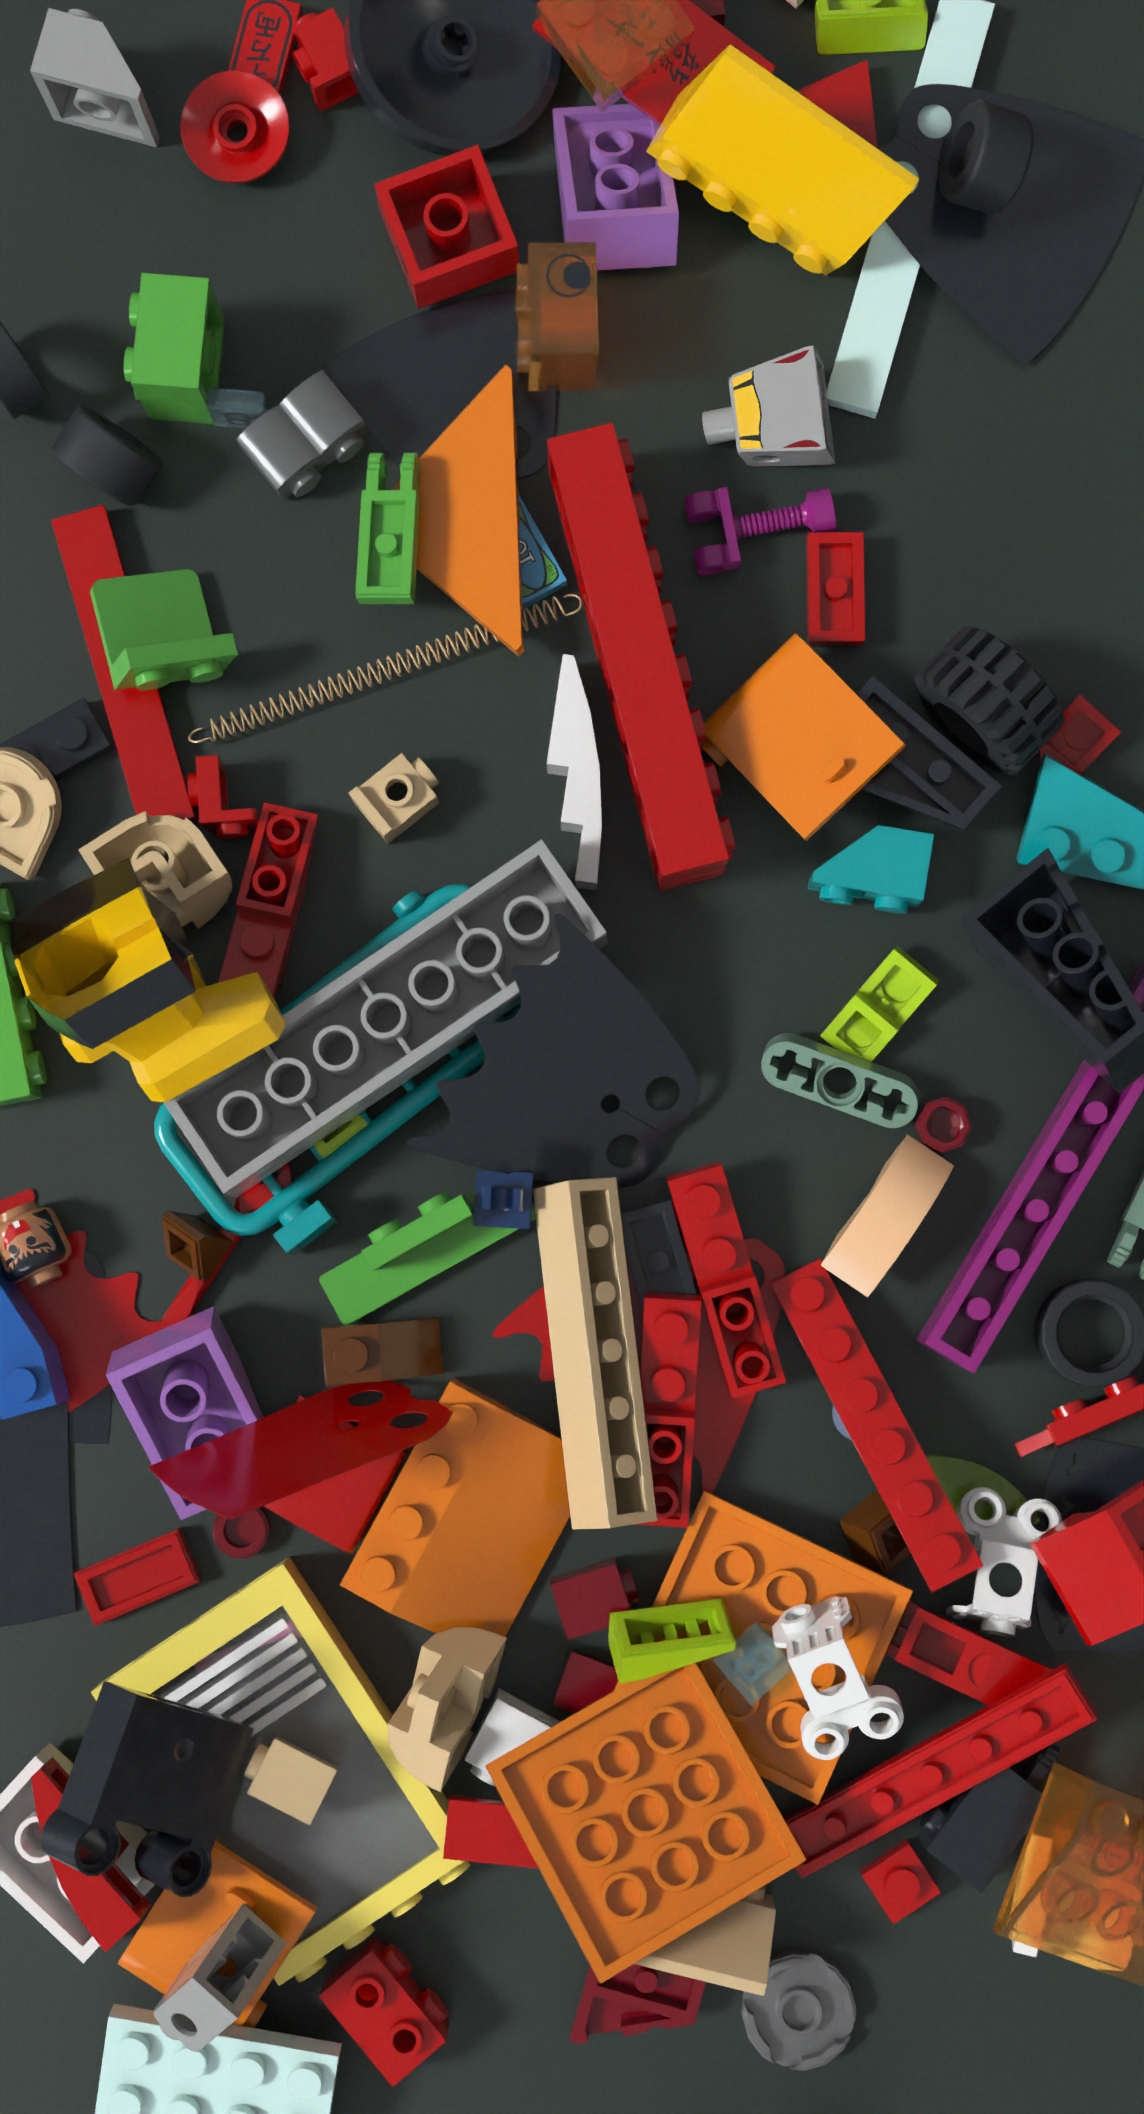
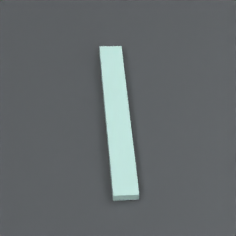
(889, 267)

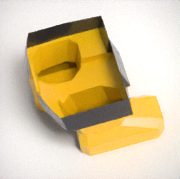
(121, 977)

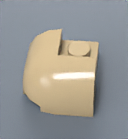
(169, 862)
(439, 1710)

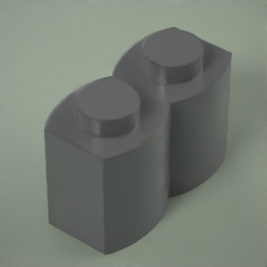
(303, 436)

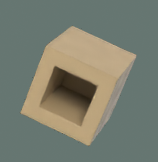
(289, 1779)

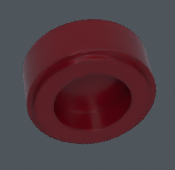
(242, 1535)

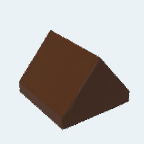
(193, 1244)

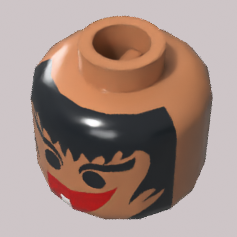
(32, 1245)

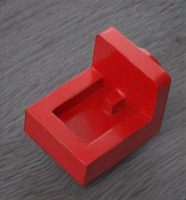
(209, 791)

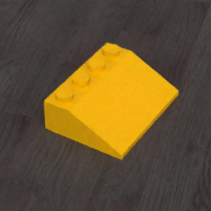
(778, 162)

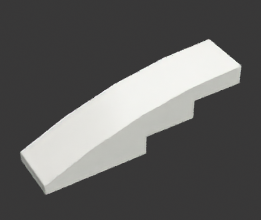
(575, 755)

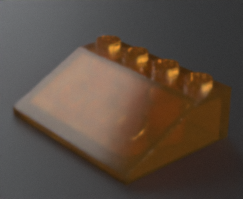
(1081, 1877)

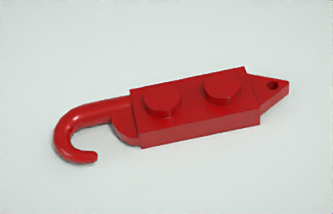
(1077, 1419)

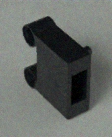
(153, 1769)

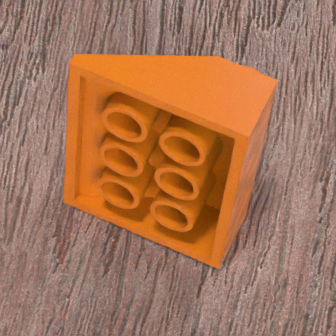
(466, 1520)

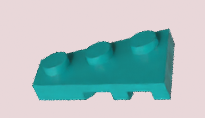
(1083, 827)

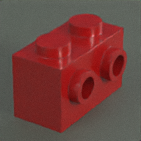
(386, 2009)

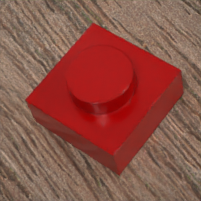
(899, 1881)

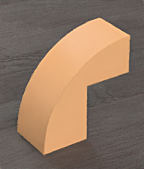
(887, 1216)

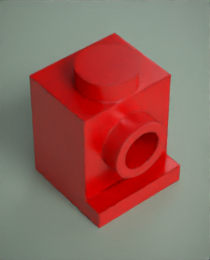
(323, 58)

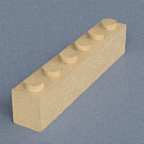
(594, 1354)

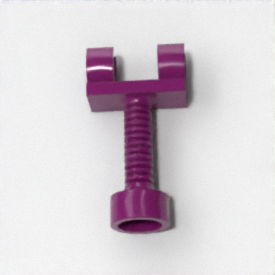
(815, 513)

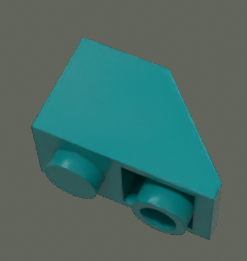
(881, 867)

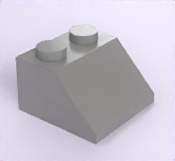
(88, 79)

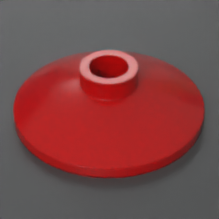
(229, 101)

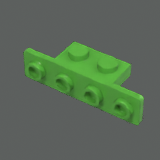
(408, 1255)

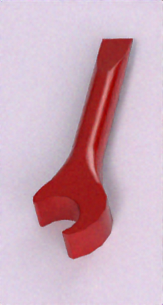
(194, 1289)

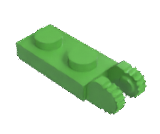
(388, 534)

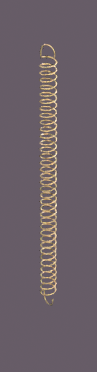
(369, 666)

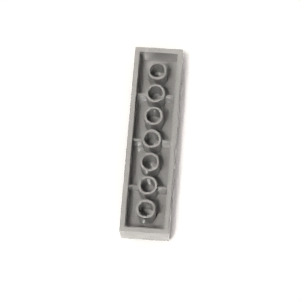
(382, 1022)

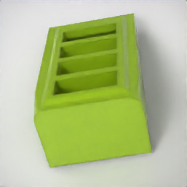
(654, 1658)

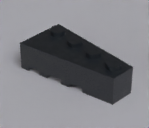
(1060, 966)

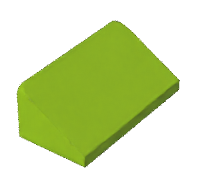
(869, 26)

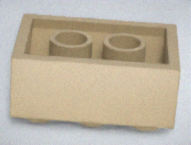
(725, 1949)

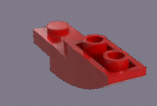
(271, 896)
(725, 1279)
(669, 1399)
(960, 1656)

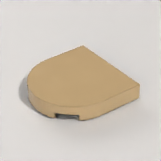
(27, 811)

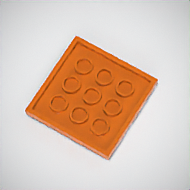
(759, 1576)
(644, 1816)

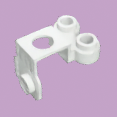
(1002, 1541)
(814, 1638)

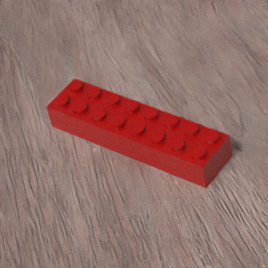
(637, 658)

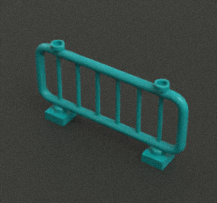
(289, 1205)

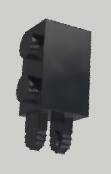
(986, 1822)

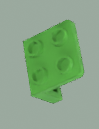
(158, 630)

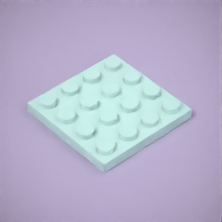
(233, 2074)

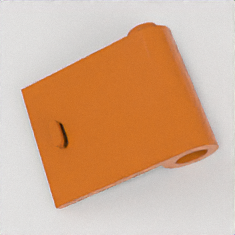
(800, 737)
(183, 1924)

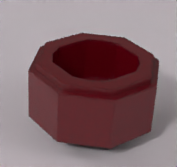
(942, 1124)

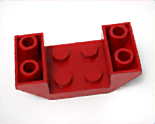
(1099, 1565)

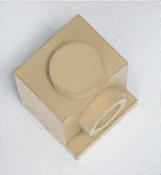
(394, 817)

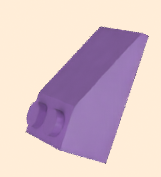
(614, 188)
(183, 1390)

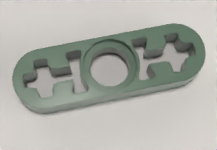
(884, 1080)

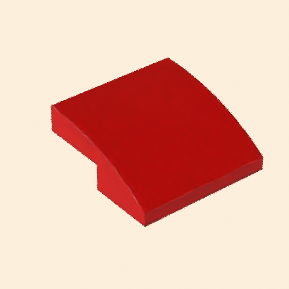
(343, 1504)

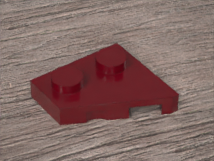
(635, 2002)

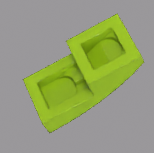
(880, 1006)

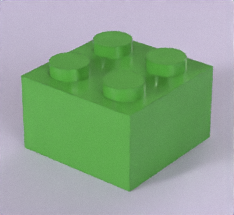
(175, 346)

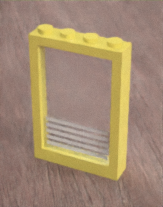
(288, 1673)

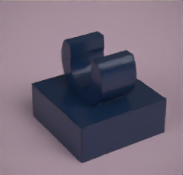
(503, 1199)

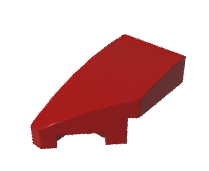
(1081, 736)

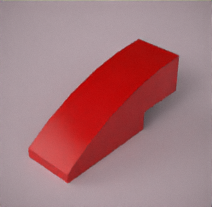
(105, 1902)

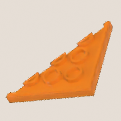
(473, 512)

